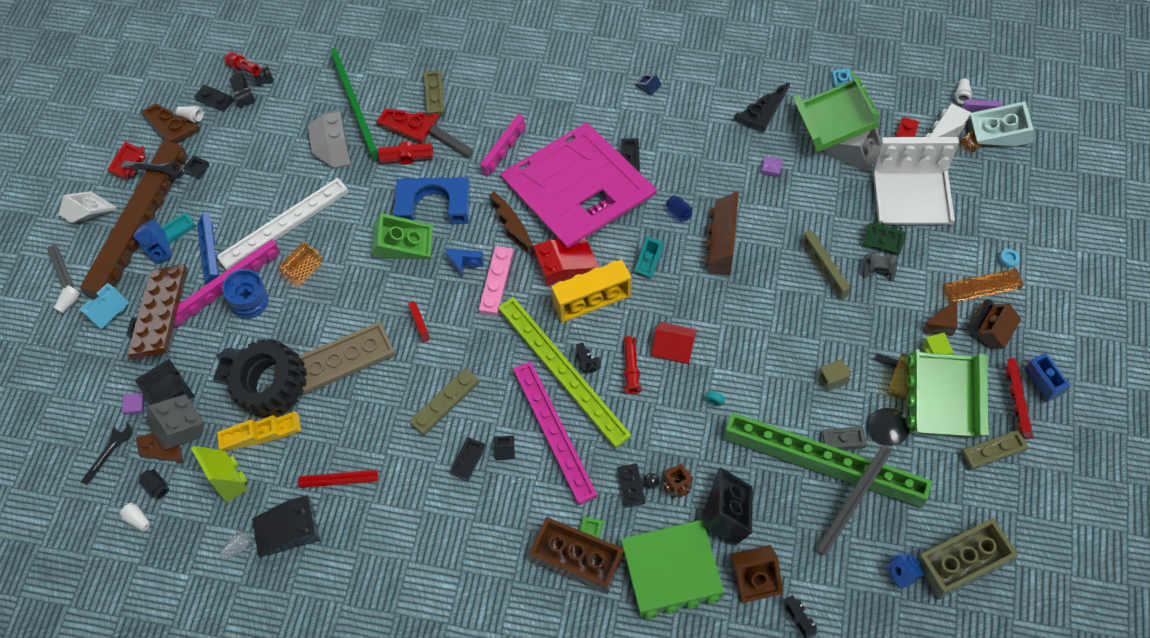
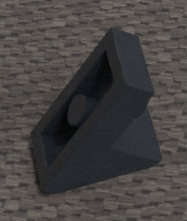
(225, 358)

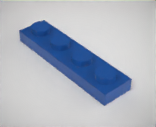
(207, 244)

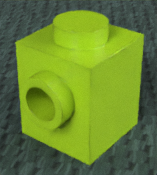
(937, 344)

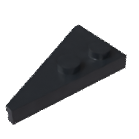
(761, 113)

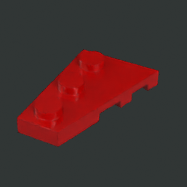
(407, 124)

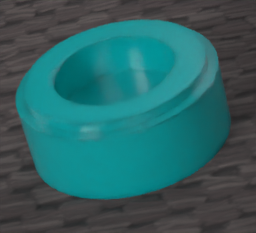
(715, 398)

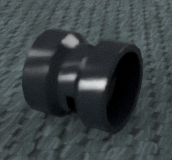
(267, 76)

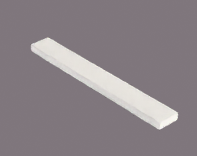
(283, 223)

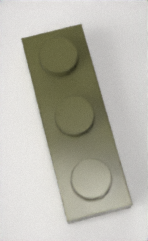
(434, 92)
(994, 450)

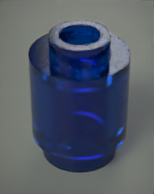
(679, 208)

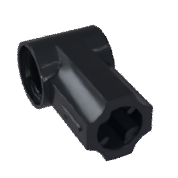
(241, 90)

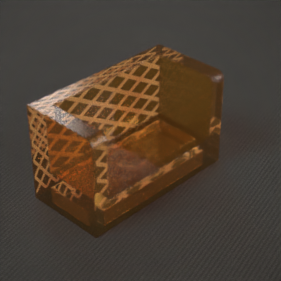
(300, 264)

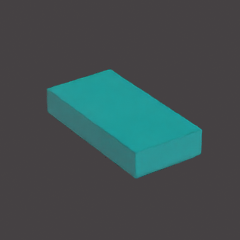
(178, 227)

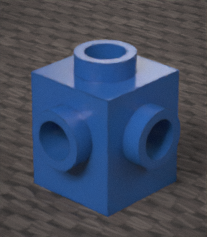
(904, 570)

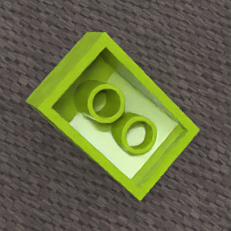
(221, 471)

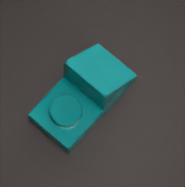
(649, 256)

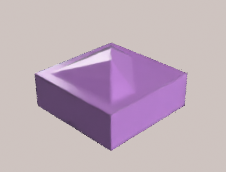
(772, 166)

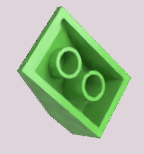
(401, 238)

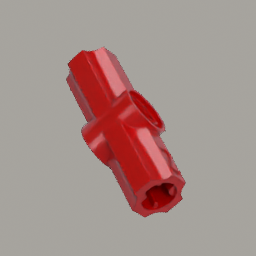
(406, 152)

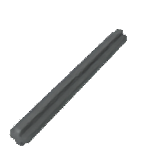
(854, 500)

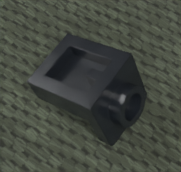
(584, 357)

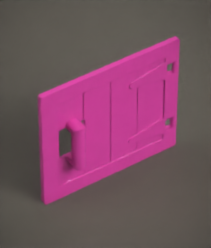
(569, 174)

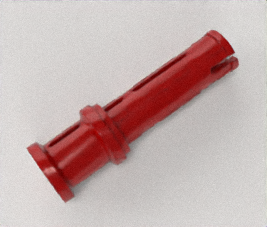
(240, 63)
(632, 372)

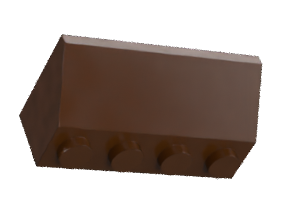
(723, 235)

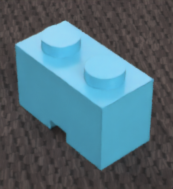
(105, 306)

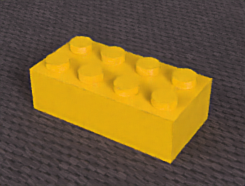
(591, 290)

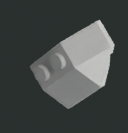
(329, 139)

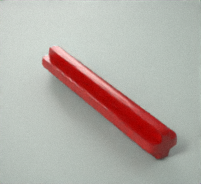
(338, 478)

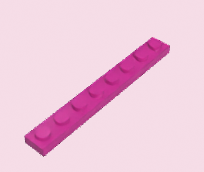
(213, 290)
(555, 433)

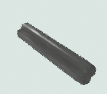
(451, 141)
(60, 266)

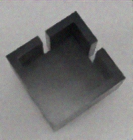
(163, 383)

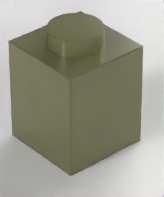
(834, 375)

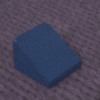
(648, 83)

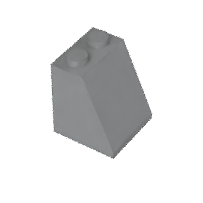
(857, 151)

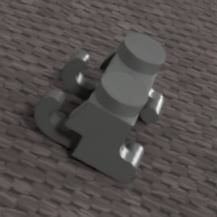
(886, 262)

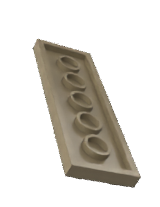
(345, 356)

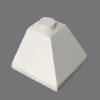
(84, 206)

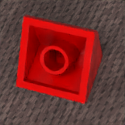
(673, 342)

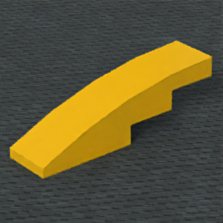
(258, 432)

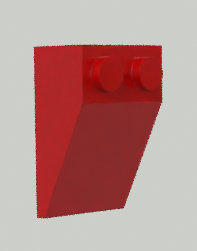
(563, 263)

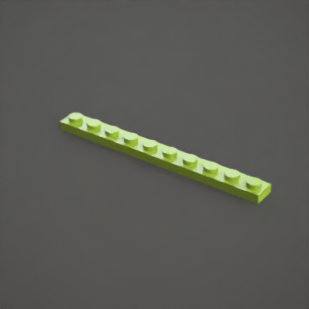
(565, 373)

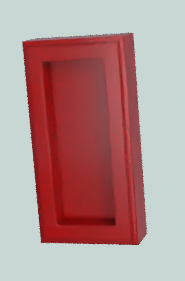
(419, 321)

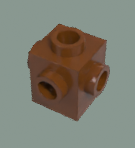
(677, 475)

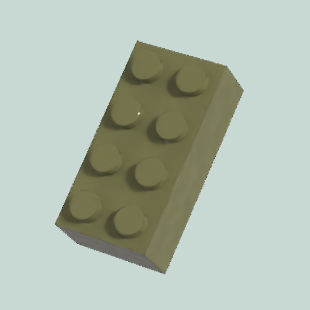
(966, 558)

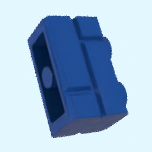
(1047, 377)

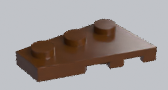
(168, 125)

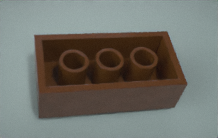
(576, 555)

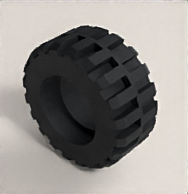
(249, 367)

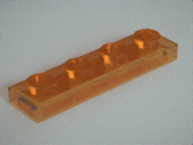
(982, 285)

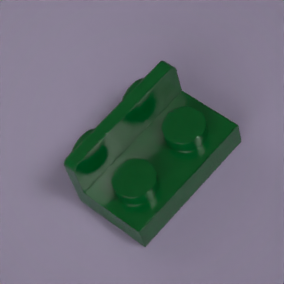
(884, 237)

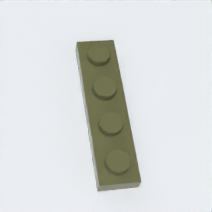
(825, 264)
(444, 402)

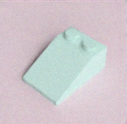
(1003, 125)

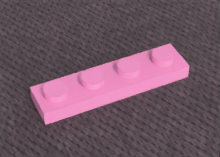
(496, 281)

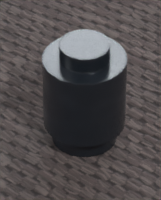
(153, 484)

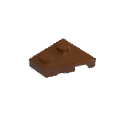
(150, 448)

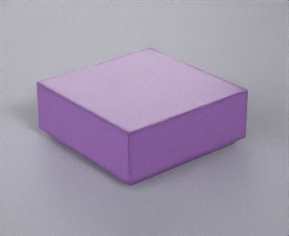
(133, 403)

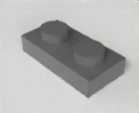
(845, 438)

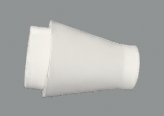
(963, 91)
(191, 113)
(66, 299)
(134, 516)

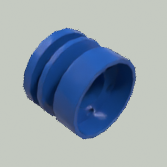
(245, 293)

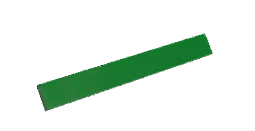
(354, 104)

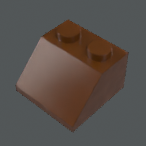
(756, 573)

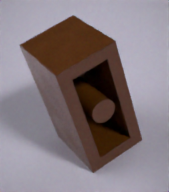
(999, 326)

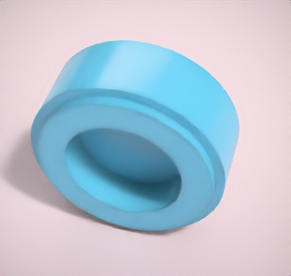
(1009, 258)

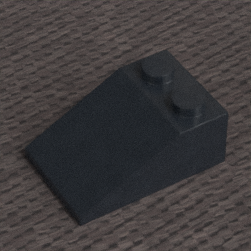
(729, 507)
(286, 527)

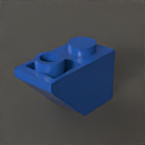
(153, 241)

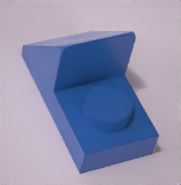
(462, 258)

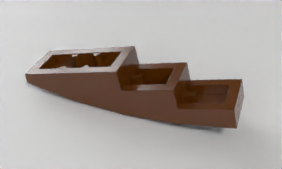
(513, 226)

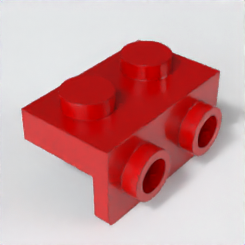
(126, 153)

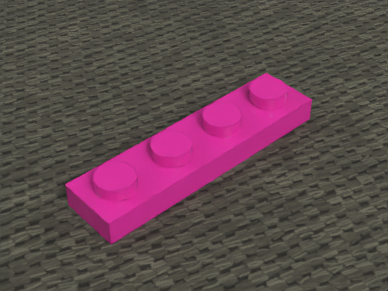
(501, 147)

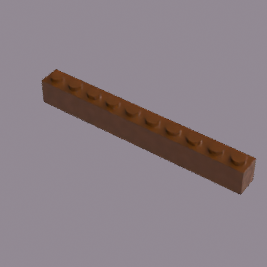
(140, 209)

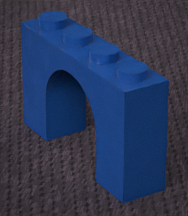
(412, 190)

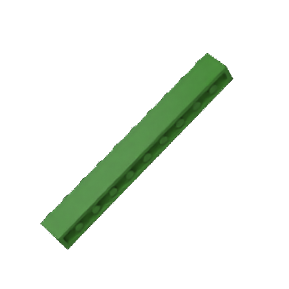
(825, 459)

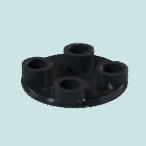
(889, 426)

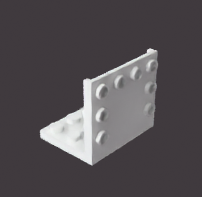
(914, 180)

